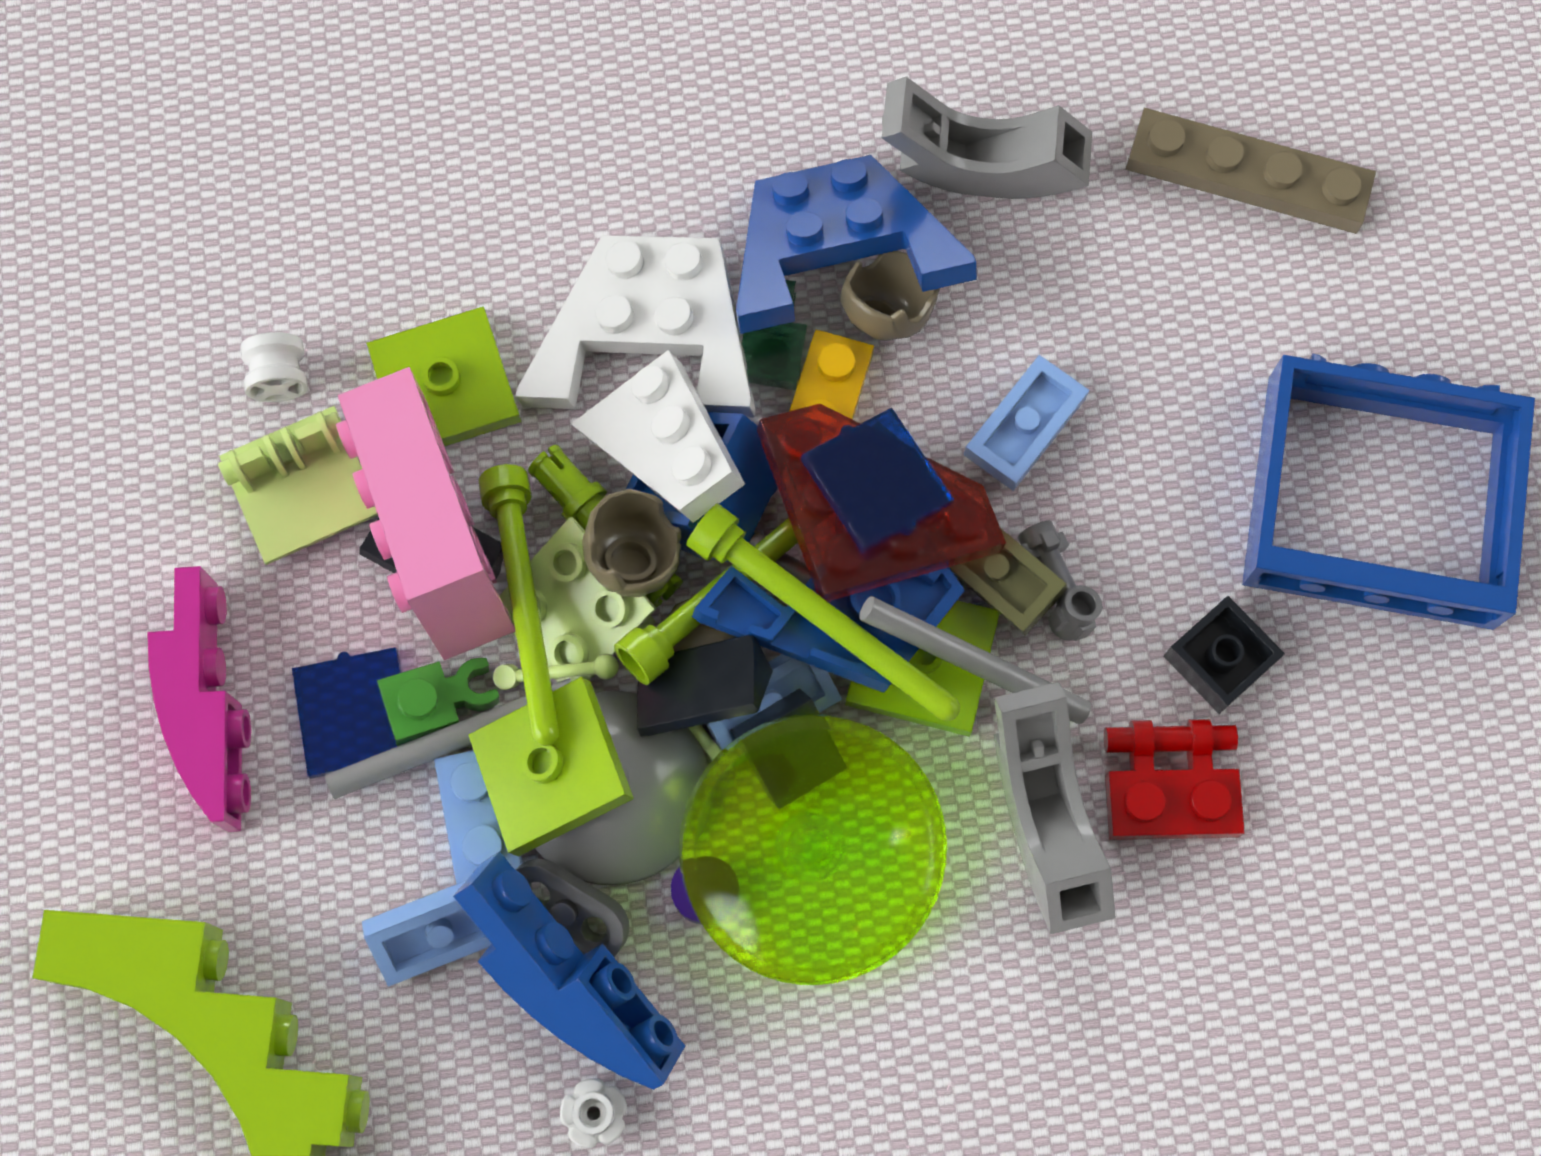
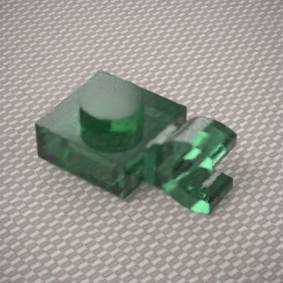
(776, 352)

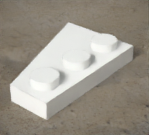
(664, 438)

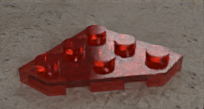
(833, 559)

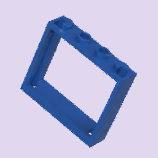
(1382, 587)

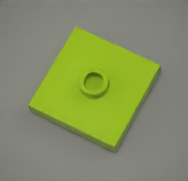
(457, 372)
(964, 620)
(554, 787)

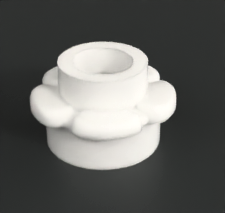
(608, 1125)

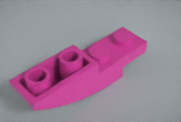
(198, 722)

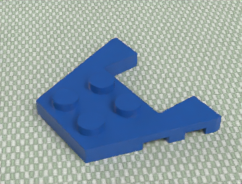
(835, 218)
(744, 609)

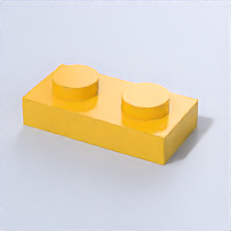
(833, 373)

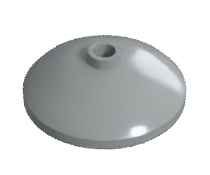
(645, 832)

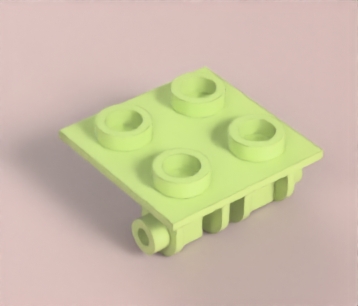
(296, 485)
(574, 609)

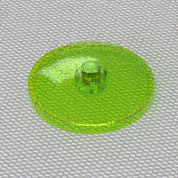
(812, 849)

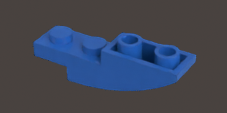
(575, 996)

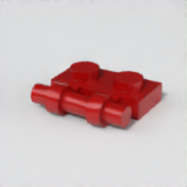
(1173, 802)

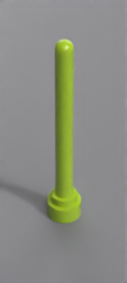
(505, 495)
(722, 539)
(648, 650)

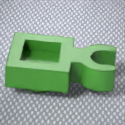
(427, 701)

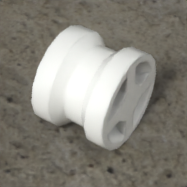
(274, 367)

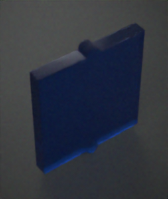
(876, 479)
(343, 709)

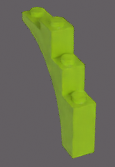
(240, 1040)

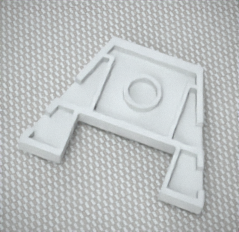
(646, 300)

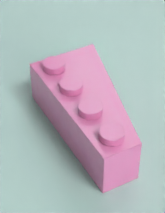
(421, 515)

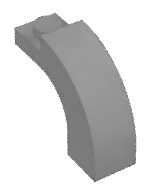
(985, 156)
(1048, 811)

